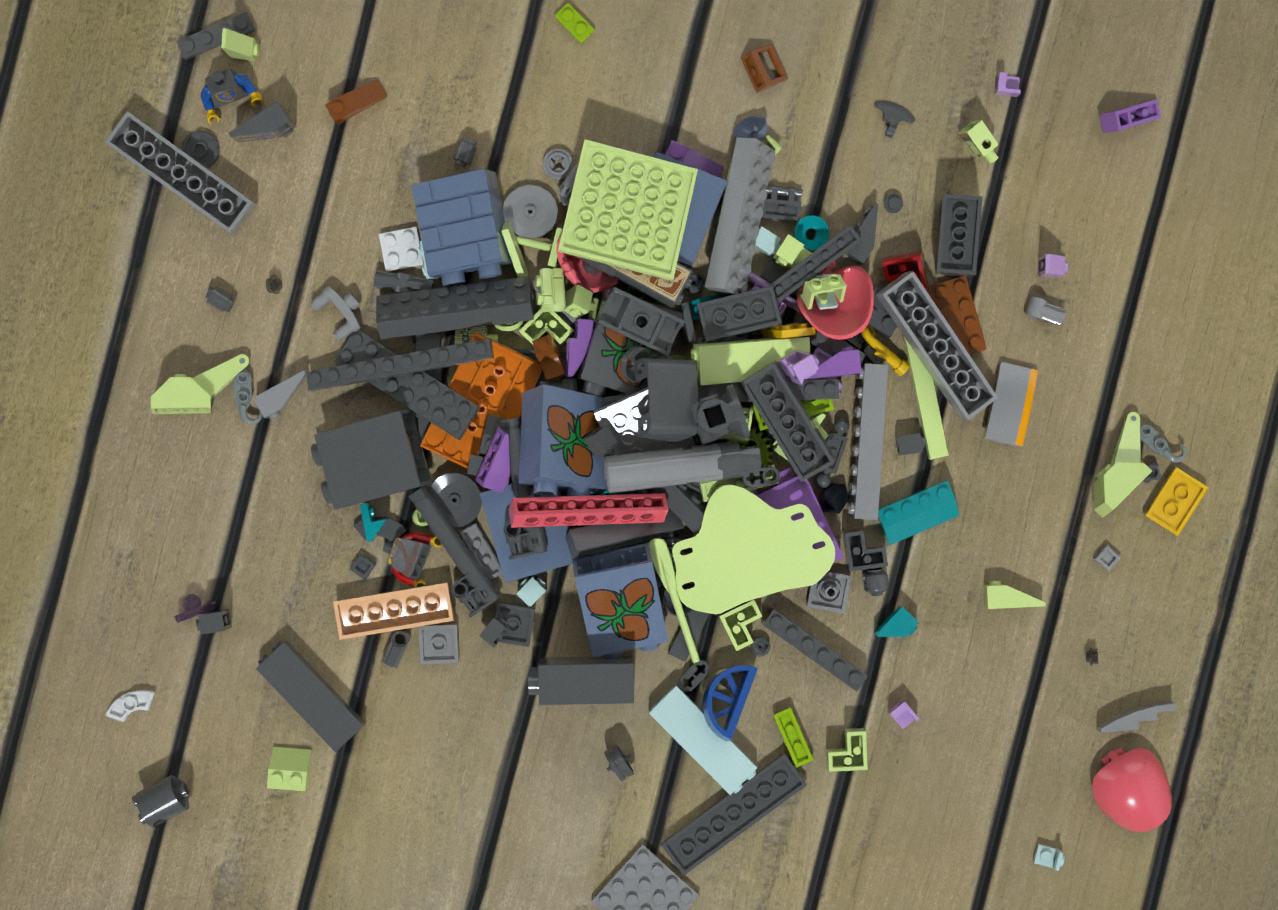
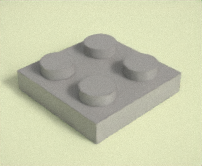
(438, 644)

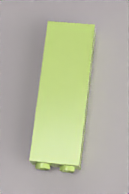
(741, 358)

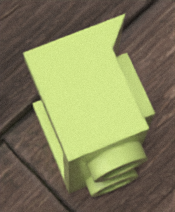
(820, 286)

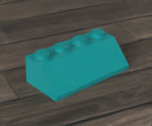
(918, 512)

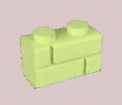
(551, 290)

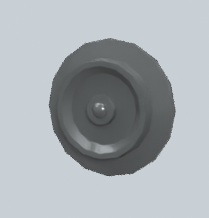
(457, 498)

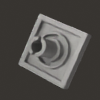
(830, 592)

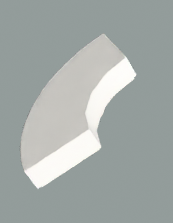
(130, 702)

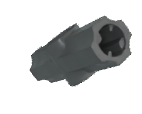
(401, 282)

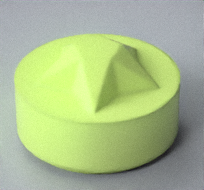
(418, 519)

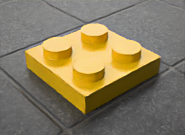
(788, 330)

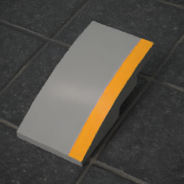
(1011, 410)

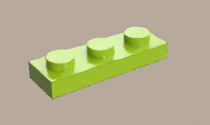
(793, 737)

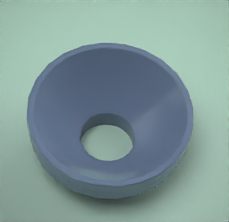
(751, 128)

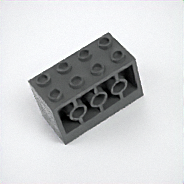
(959, 235)

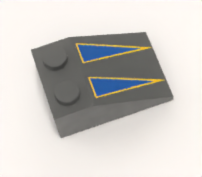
(267, 124)

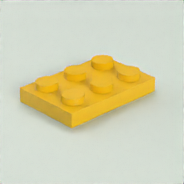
(1176, 501)

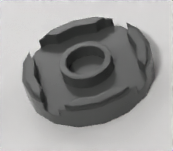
(201, 147)

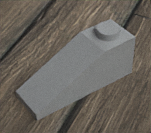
(278, 397)

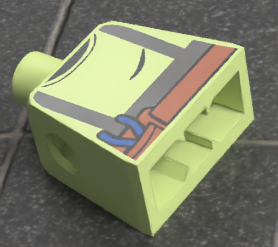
(974, 135)

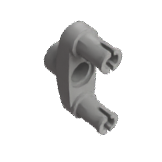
(345, 305)

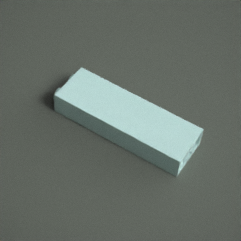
(689, 728)

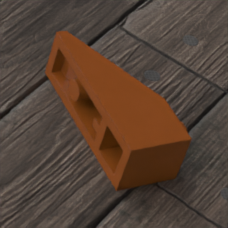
(355, 101)

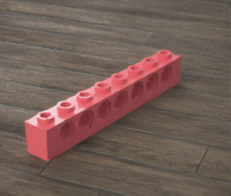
(588, 510)

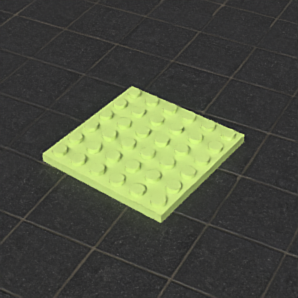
(628, 210)

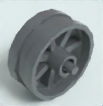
(619, 763)

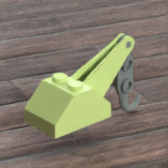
(194, 394)
(1126, 470)

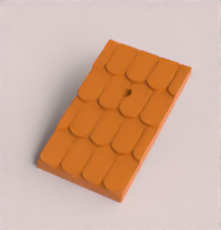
(508, 375)

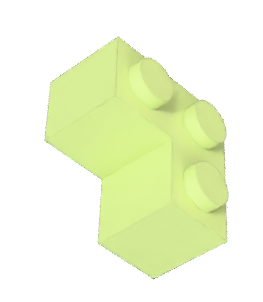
(791, 253)
(546, 323)
(735, 621)
(851, 757)

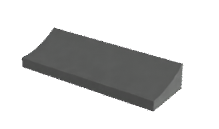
(788, 421)

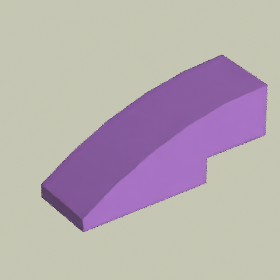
(577, 346)

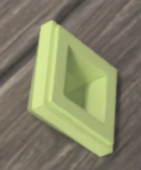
(772, 144)

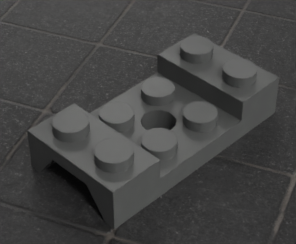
(621, 314)

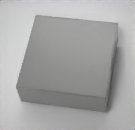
(1107, 558)

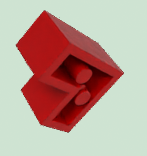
(897, 265)

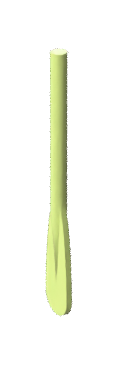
(664, 567)

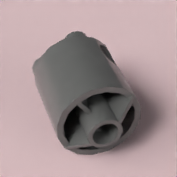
(162, 801)

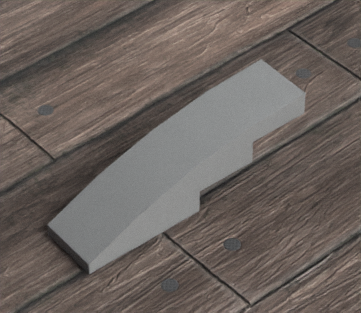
(1130, 719)

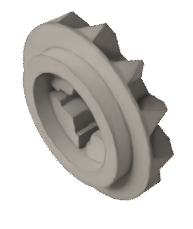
(557, 155)

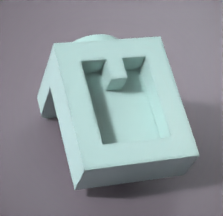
(1049, 856)

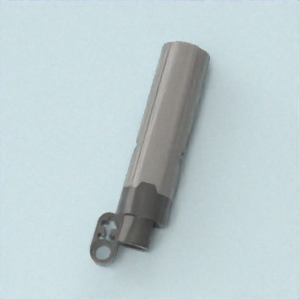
(686, 466)

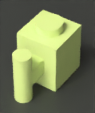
(579, 303)

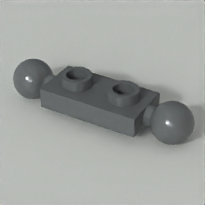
(837, 444)

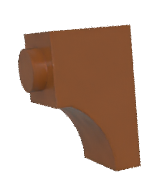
(550, 358)

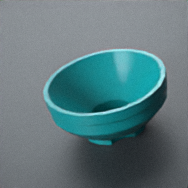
(815, 223)

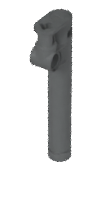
(528, 539)
(479, 588)

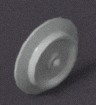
(530, 211)

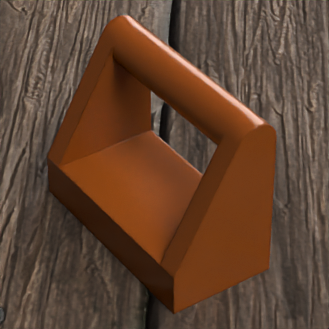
(757, 71)

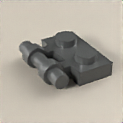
(782, 209)

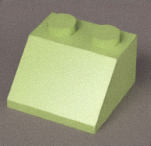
(289, 769)

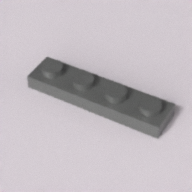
(212, 36)

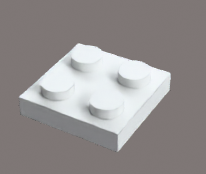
(401, 249)

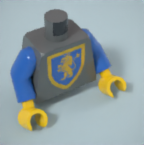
(226, 88)

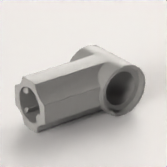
(1040, 309)

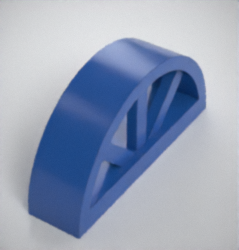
(740, 696)

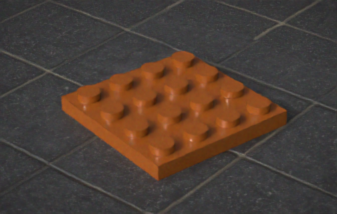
(958, 309)

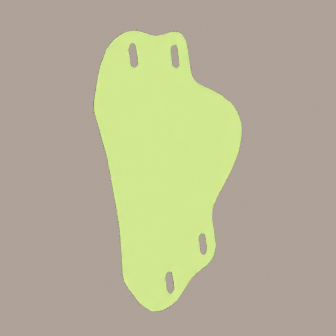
(749, 552)

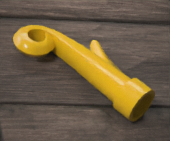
(899, 365)

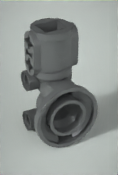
(719, 416)

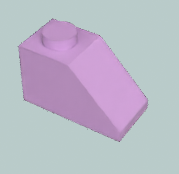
(1052, 266)

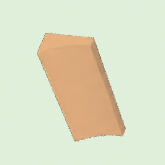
(393, 610)

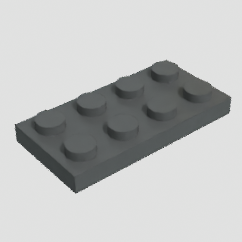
(739, 314)

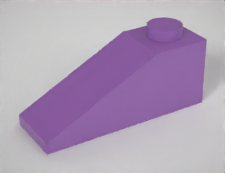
(1130, 116)
(693, 158)
(840, 364)
(496, 466)

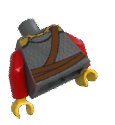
(408, 556)

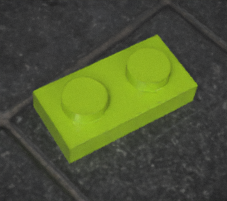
(574, 23)

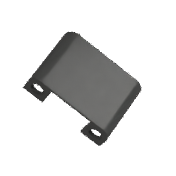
(670, 393)

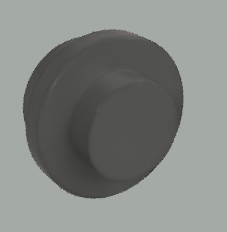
(893, 203)

